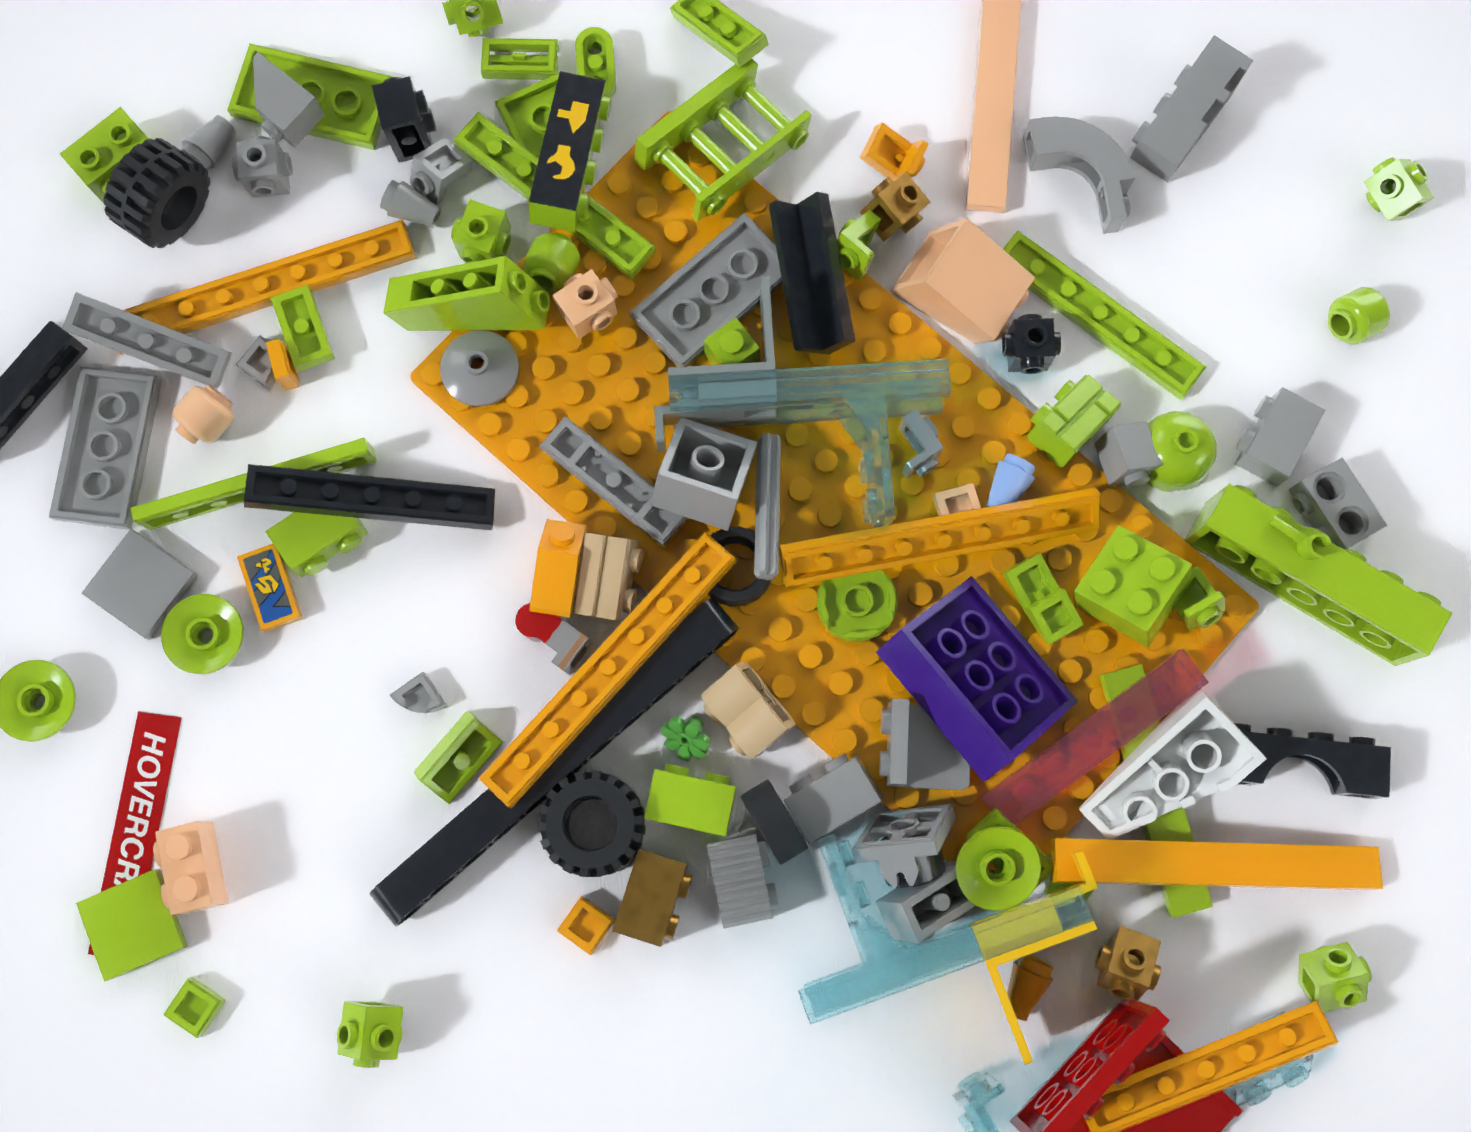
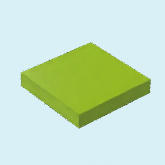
(528, 112)
(130, 925)

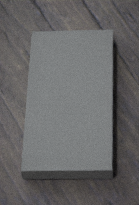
(709, 291)
(105, 448)

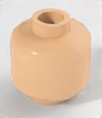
(203, 414)

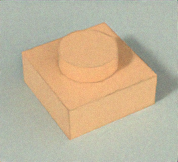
(956, 500)

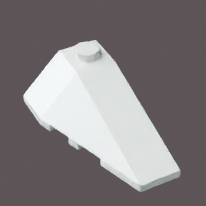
(1175, 765)

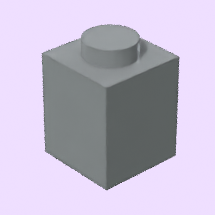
(1128, 454)

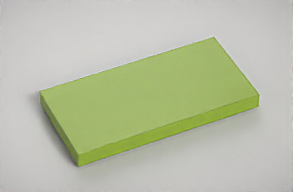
(340, 90)

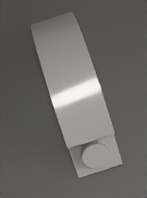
(1088, 152)

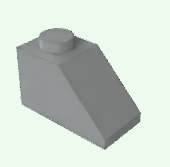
(283, 104)

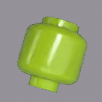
(551, 260)
(1358, 315)

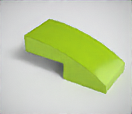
(1042, 599)

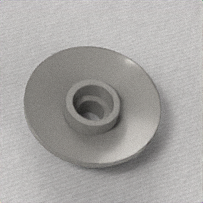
(481, 385)

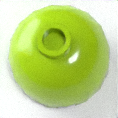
(1185, 450)

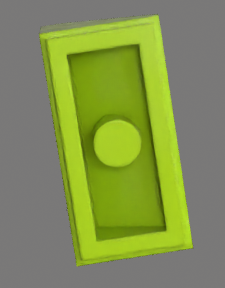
(457, 757)

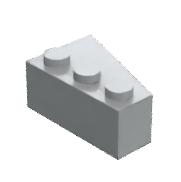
(1190, 109)

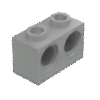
(1345, 501)

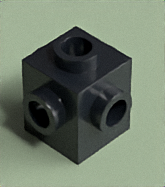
(1020, 344)

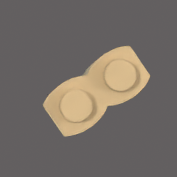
(747, 710)

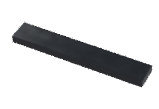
(369, 497)

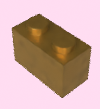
(651, 898)

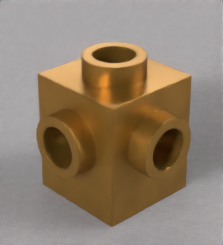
(902, 203)
(1128, 964)

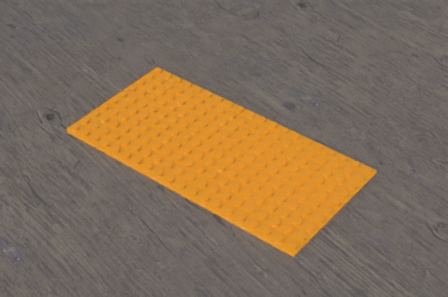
(824, 683)

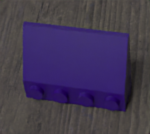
(977, 678)

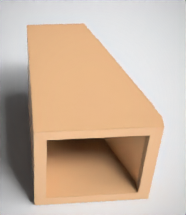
(964, 281)

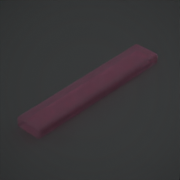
(1096, 737)

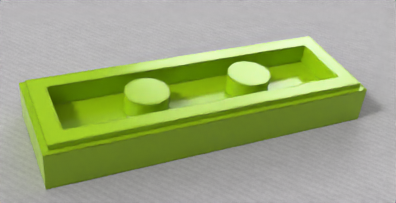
(721, 28)

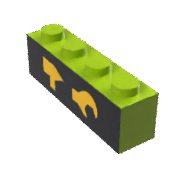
(567, 152)

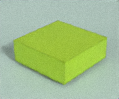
(194, 1007)

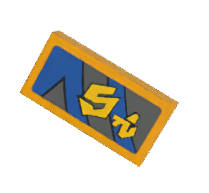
(269, 588)

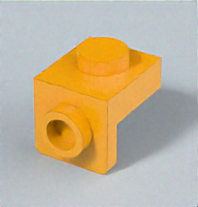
(892, 153)

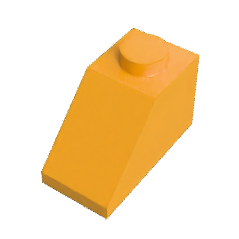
(557, 568)

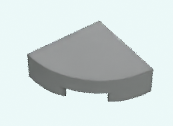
(257, 363)
(419, 695)

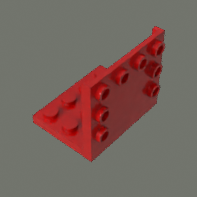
(1120, 1046)

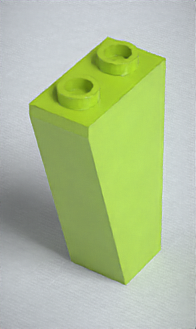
(468, 297)

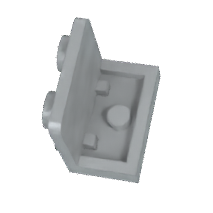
(918, 751)

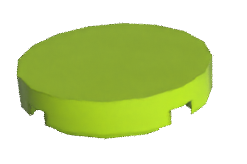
(857, 605)

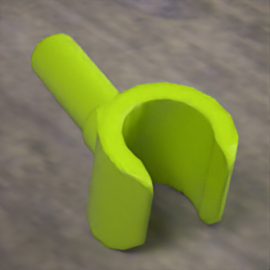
(1303, 541)

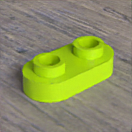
(600, 65)

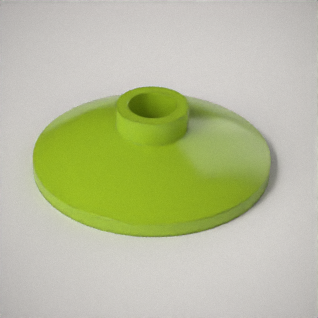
(184, 629)
(18, 698)
(1007, 884)

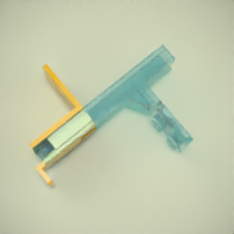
(893, 967)

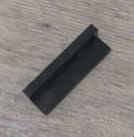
(812, 274)
(35, 376)

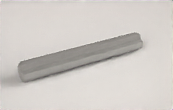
(767, 507)

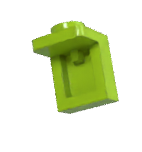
(853, 244)
(1200, 603)

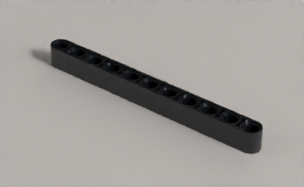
(490, 819)

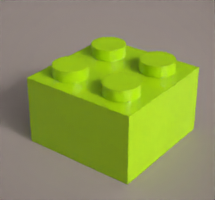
(1133, 585)

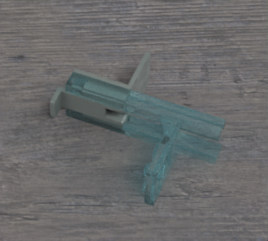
(853, 394)

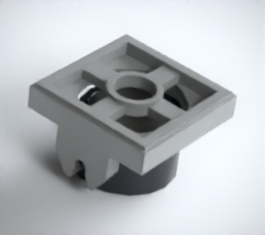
(910, 846)

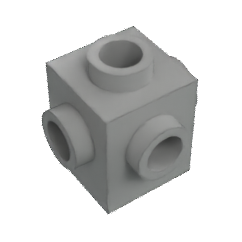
(262, 167)

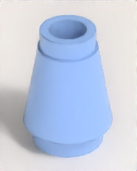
(1010, 480)

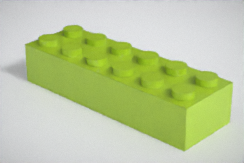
(1335, 589)

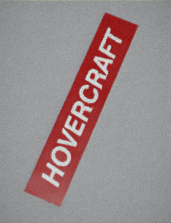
(141, 798)

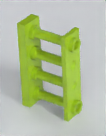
(713, 104)

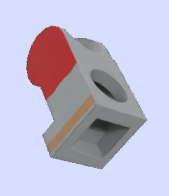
(556, 634)

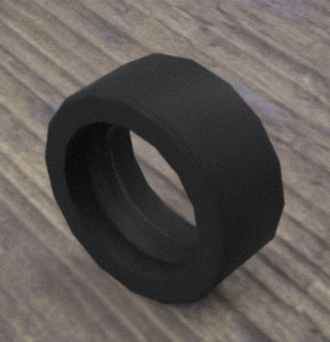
(745, 596)
(774, 822)

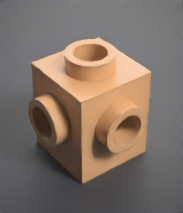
(586, 303)

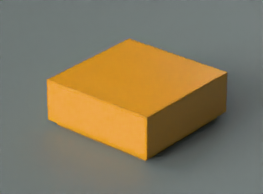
(282, 364)
(586, 925)

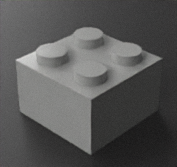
(703, 473)

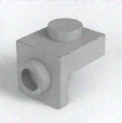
(922, 437)

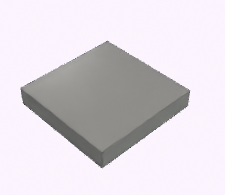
(139, 584)

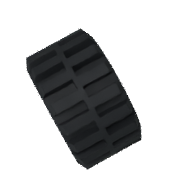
(156, 193)
(556, 816)

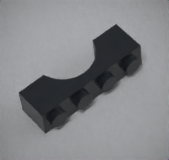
(1349, 768)

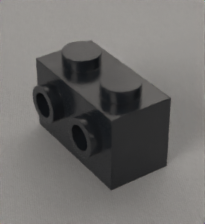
(404, 116)

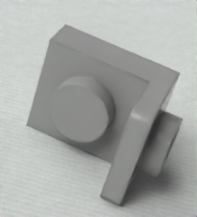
(438, 168)

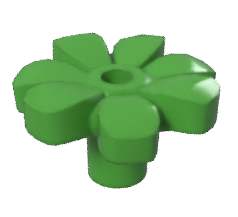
(686, 737)

